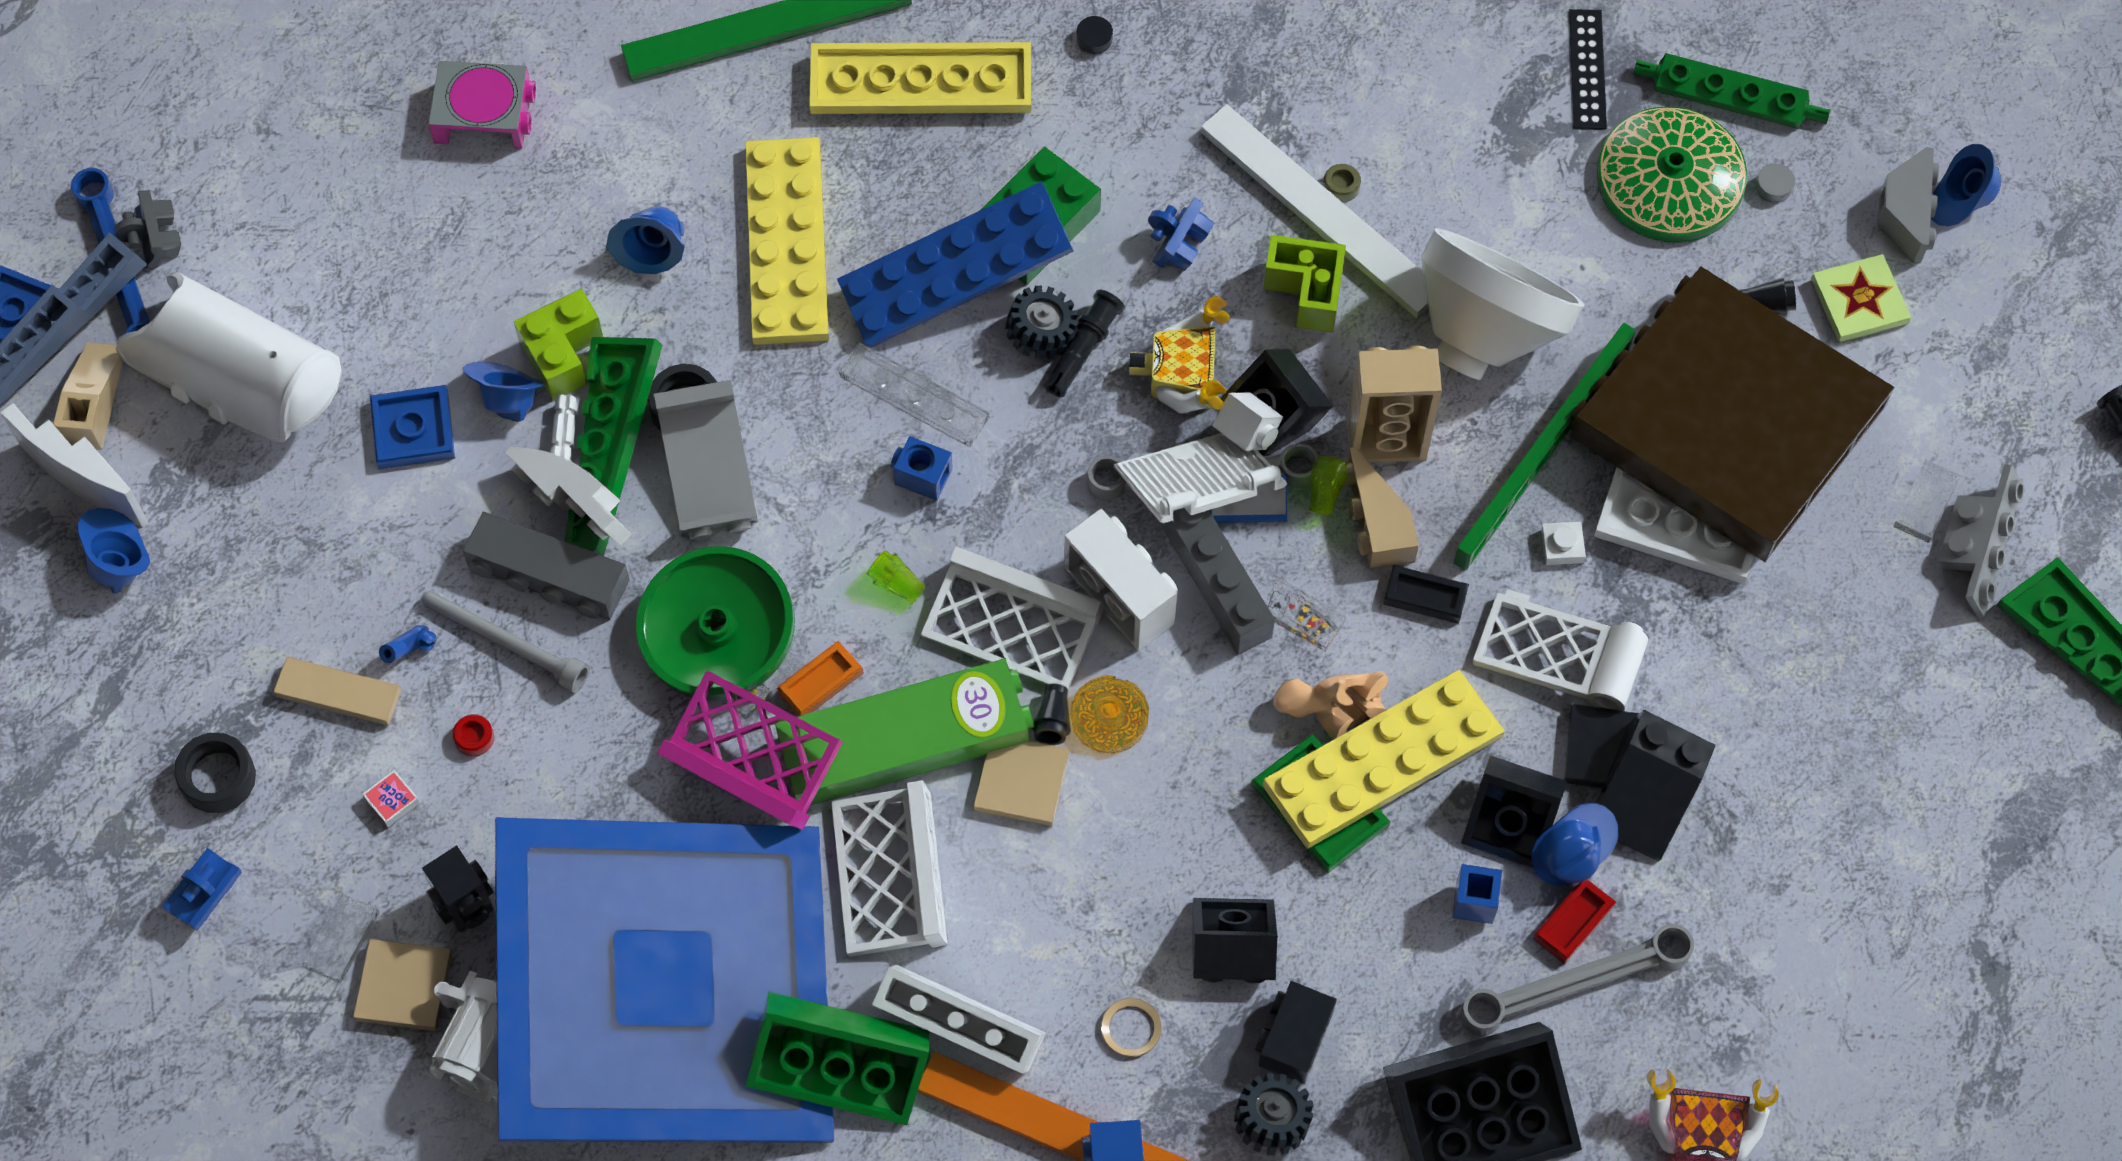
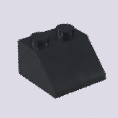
(1286, 388)
(1512, 810)
(1234, 939)

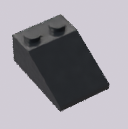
(1653, 781)

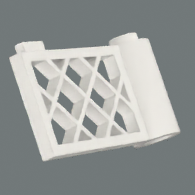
(1612, 663)

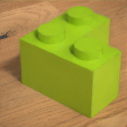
(1307, 270)
(554, 336)

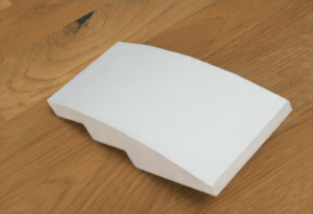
(75, 466)

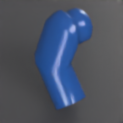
(415, 638)

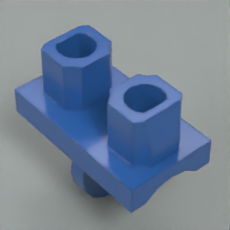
(1189, 222)
(201, 889)

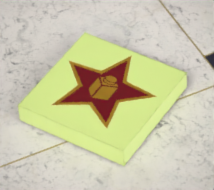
(1860, 298)

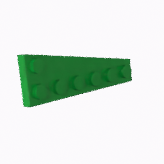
(619, 388)
(2071, 624)

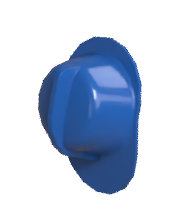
(1967, 185)
(504, 388)
(112, 548)
(1575, 845)

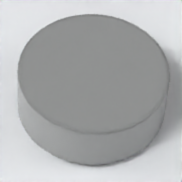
(1775, 182)

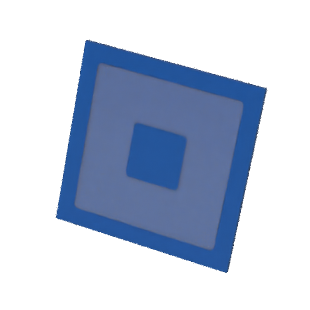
(644, 974)

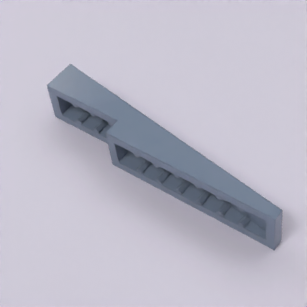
(65, 311)

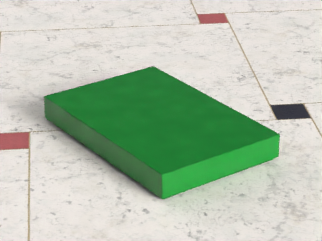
(1342, 844)

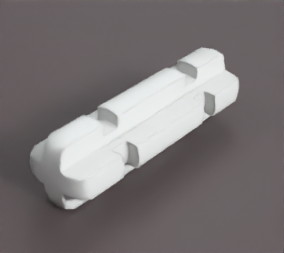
(564, 426)

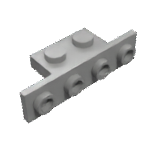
(1979, 536)

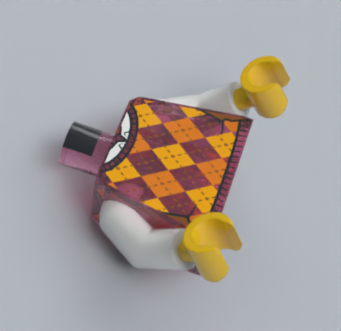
(1706, 1124)

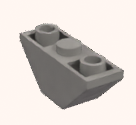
(1908, 204)

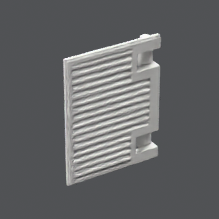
(1198, 476)

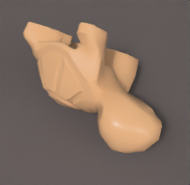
(1336, 701)

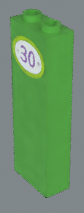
(913, 730)

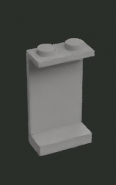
(706, 459)

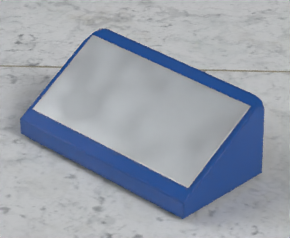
(1265, 507)

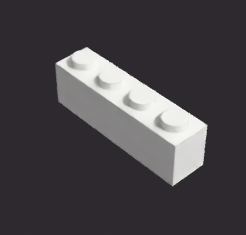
(958, 1018)

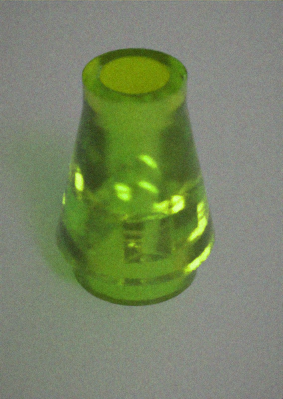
(1327, 481)
(896, 577)

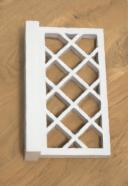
(1022, 587)
(923, 864)

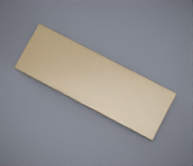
(337, 691)

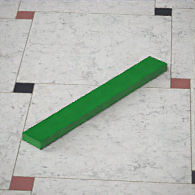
(743, 32)
(1540, 451)

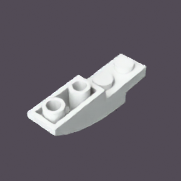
(569, 487)

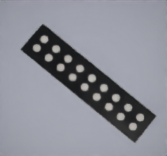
(1587, 69)

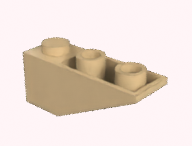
(89, 395)
(1384, 519)

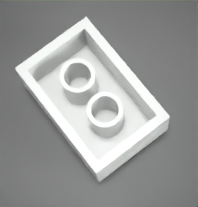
(1121, 577)

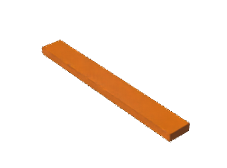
(1014, 1109)

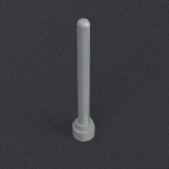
(570, 672)

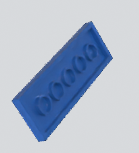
(955, 265)

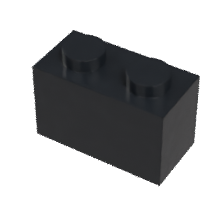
(1296, 1032)

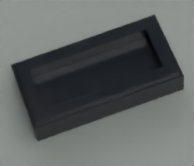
(1426, 594)

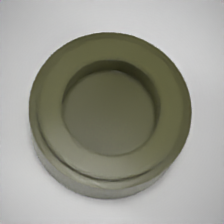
(1342, 182)

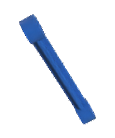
(103, 223)

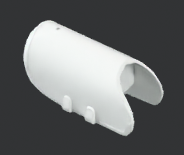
(223, 362)

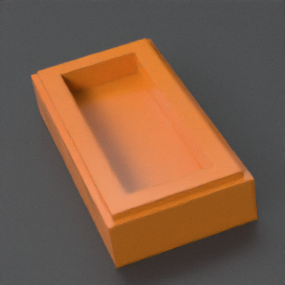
(820, 680)

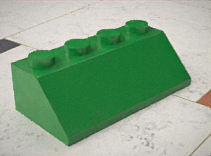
(838, 1058)

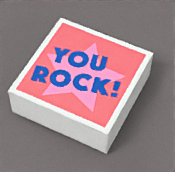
(391, 798)

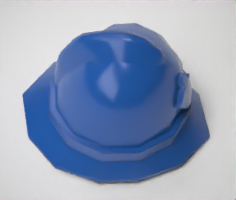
(647, 241)

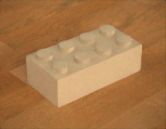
(1394, 403)

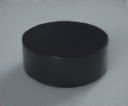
(1094, 34)

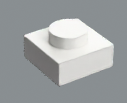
(1563, 543)

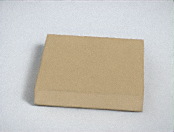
(1023, 782)
(401, 984)

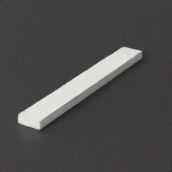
(1318, 208)

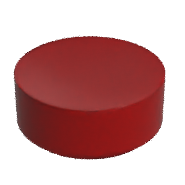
(473, 735)

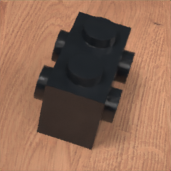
(458, 890)

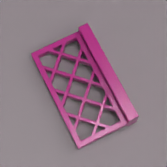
(742, 783)

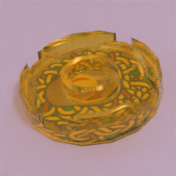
(1109, 714)

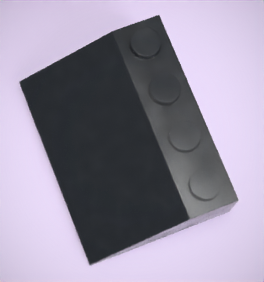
(1486, 1100)

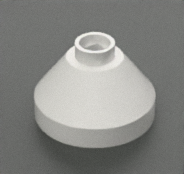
(1489, 304)

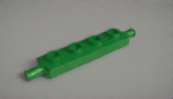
(1731, 91)

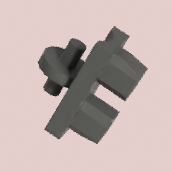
(145, 228)

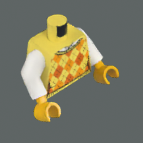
(1185, 361)

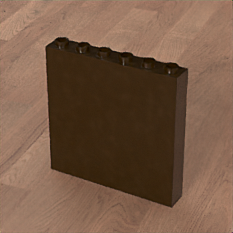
(1730, 412)

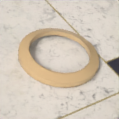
(1136, 1003)

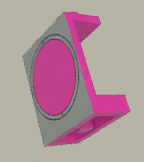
(481, 100)

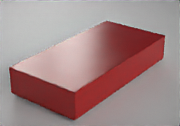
(1574, 920)

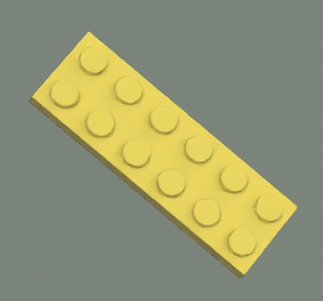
(920, 78)
(786, 241)
(1383, 758)

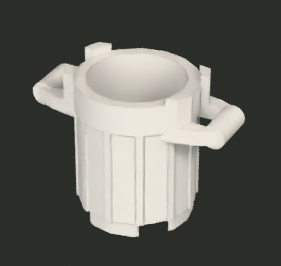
(470, 1039)

